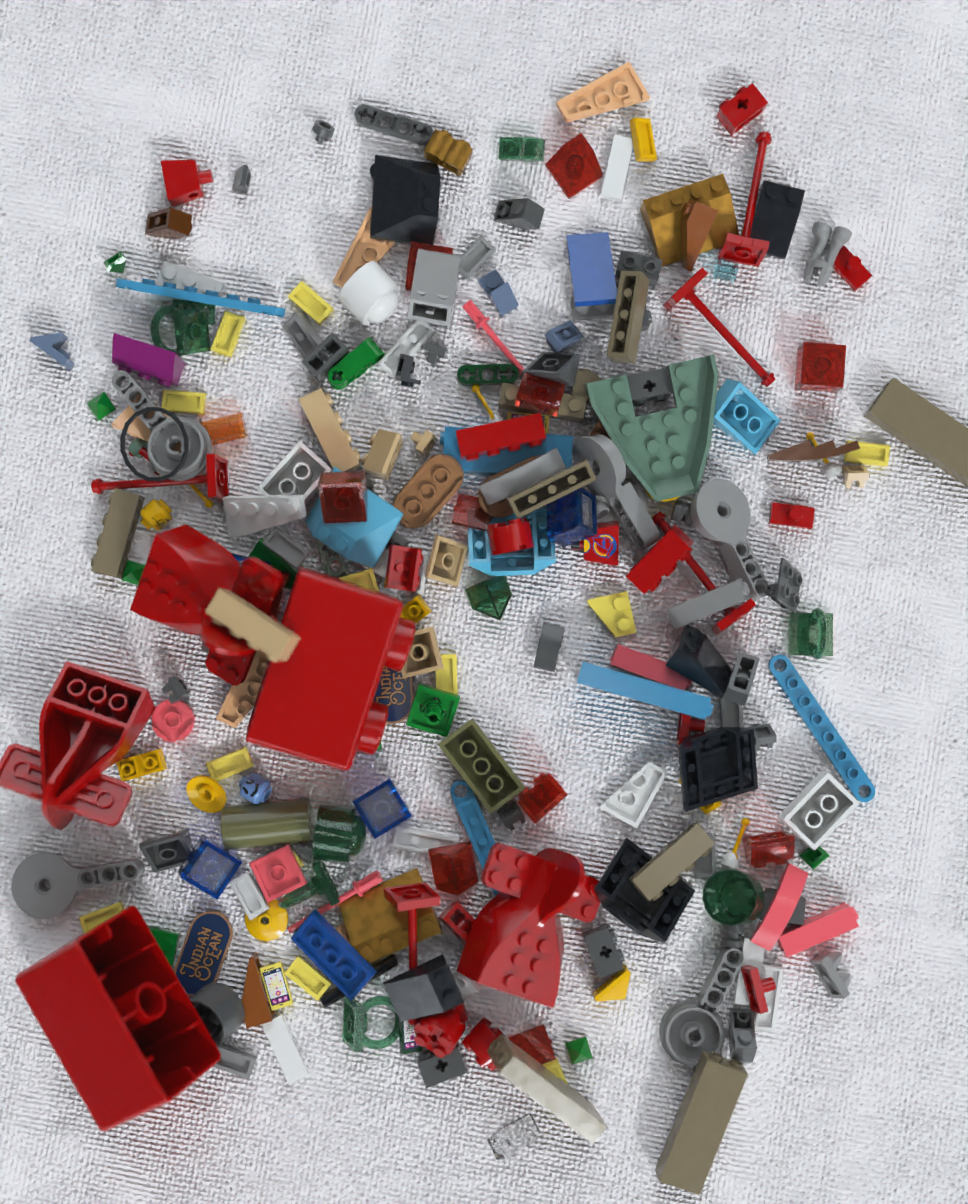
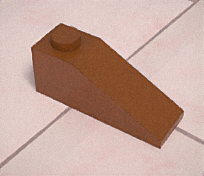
(695, 226)
(255, 997)

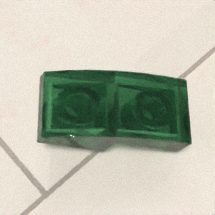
(521, 149)

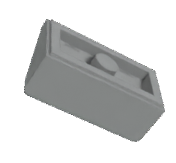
(302, 333)

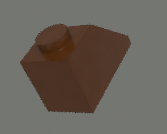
(169, 224)

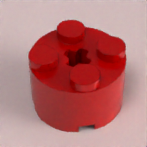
(510, 537)
(439, 1032)
(479, 1041)

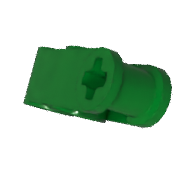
(355, 364)

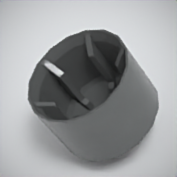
(219, 1010)

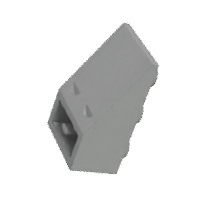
(434, 287)

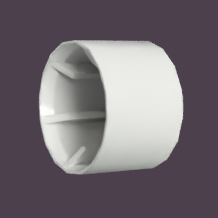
(370, 294)

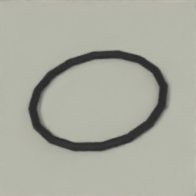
(122, 444)

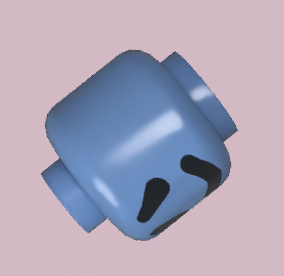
(255, 788)

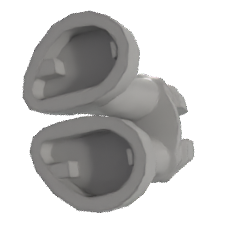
(823, 233)

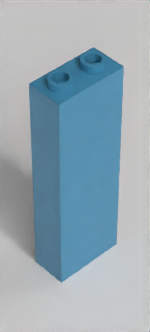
(495, 464)
(645, 691)

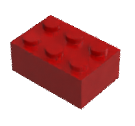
(660, 560)

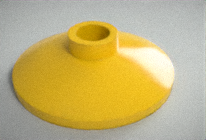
(206, 794)
(277, 923)

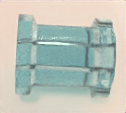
(725, 271)

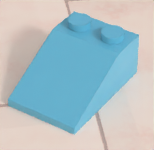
(743, 416)

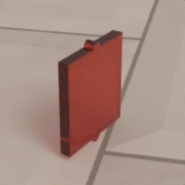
(470, 514)
(535, 1043)

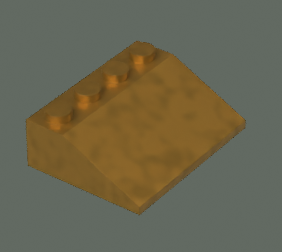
(663, 217)
(378, 927)

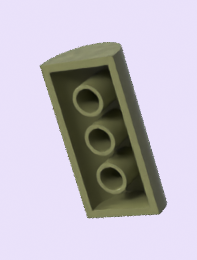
(481, 765)
(266, 824)

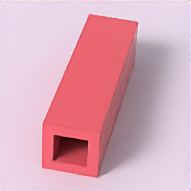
(647, 667)
(818, 929)

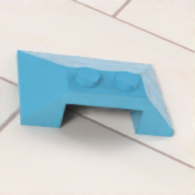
(357, 540)
(518, 562)

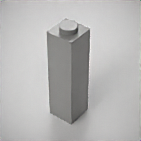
(709, 603)

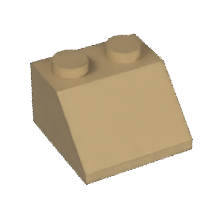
(383, 453)

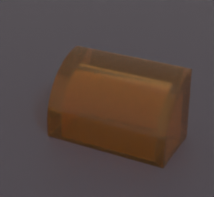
(226, 428)

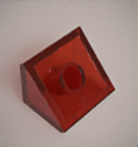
(540, 394)
(453, 867)

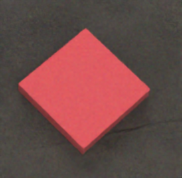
(278, 873)

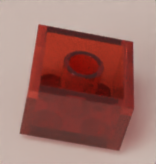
(820, 367)

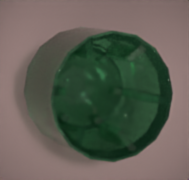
(338, 834)
(733, 897)

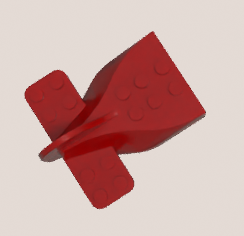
(182, 581)
(82, 732)
(519, 933)

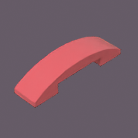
(781, 907)

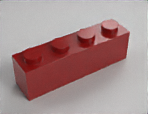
(501, 436)

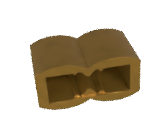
(448, 152)

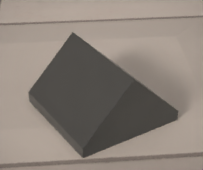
(555, 367)
(167, 850)

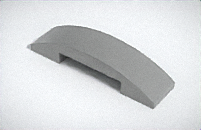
(522, 477)

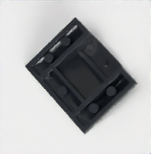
(404, 200)
(717, 765)
(625, 902)

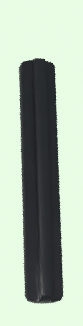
(381, 968)

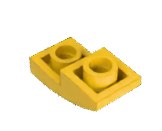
(415, 609)
(141, 765)

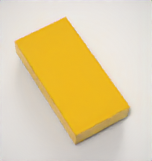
(643, 139)

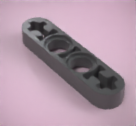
(395, 122)

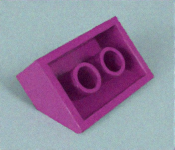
(146, 361)

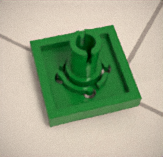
(430, 717)

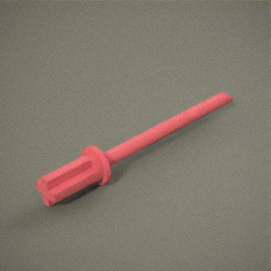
(481, 321)
(359, 887)

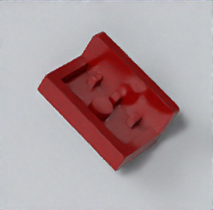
(403, 568)

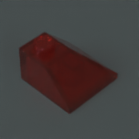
(574, 166)

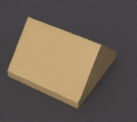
(446, 561)
(424, 654)

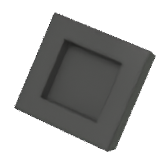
(435, 352)
(179, 689)
(764, 735)
(511, 814)

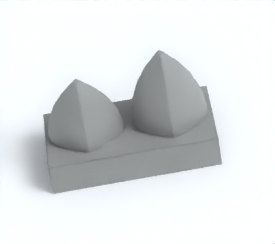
(592, 312)
(834, 982)

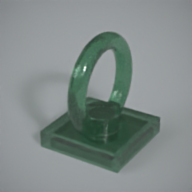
(190, 330)
(810, 634)
(320, 884)
(356, 1024)

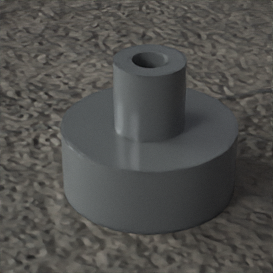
(323, 130)
(306, 851)

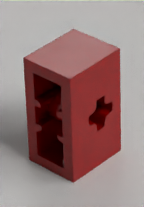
(741, 109)
(457, 921)

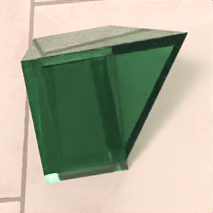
(490, 596)

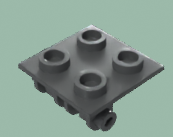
(788, 587)

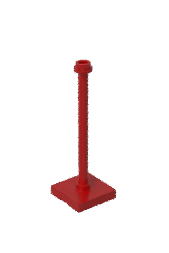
(743, 248)
(687, 292)
(216, 480)
(730, 613)
(411, 898)

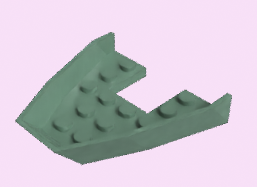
(666, 446)

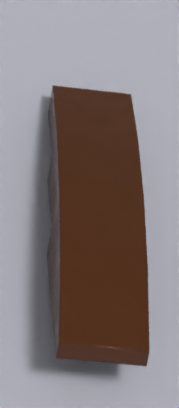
(804, 452)

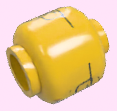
(156, 514)

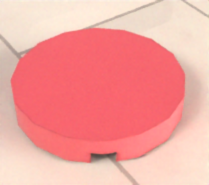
(173, 721)

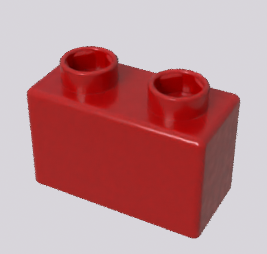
(324, 693)
(119, 1019)

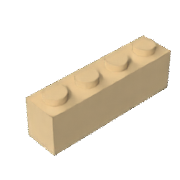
(329, 432)
(252, 625)

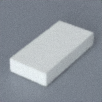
(249, 895)

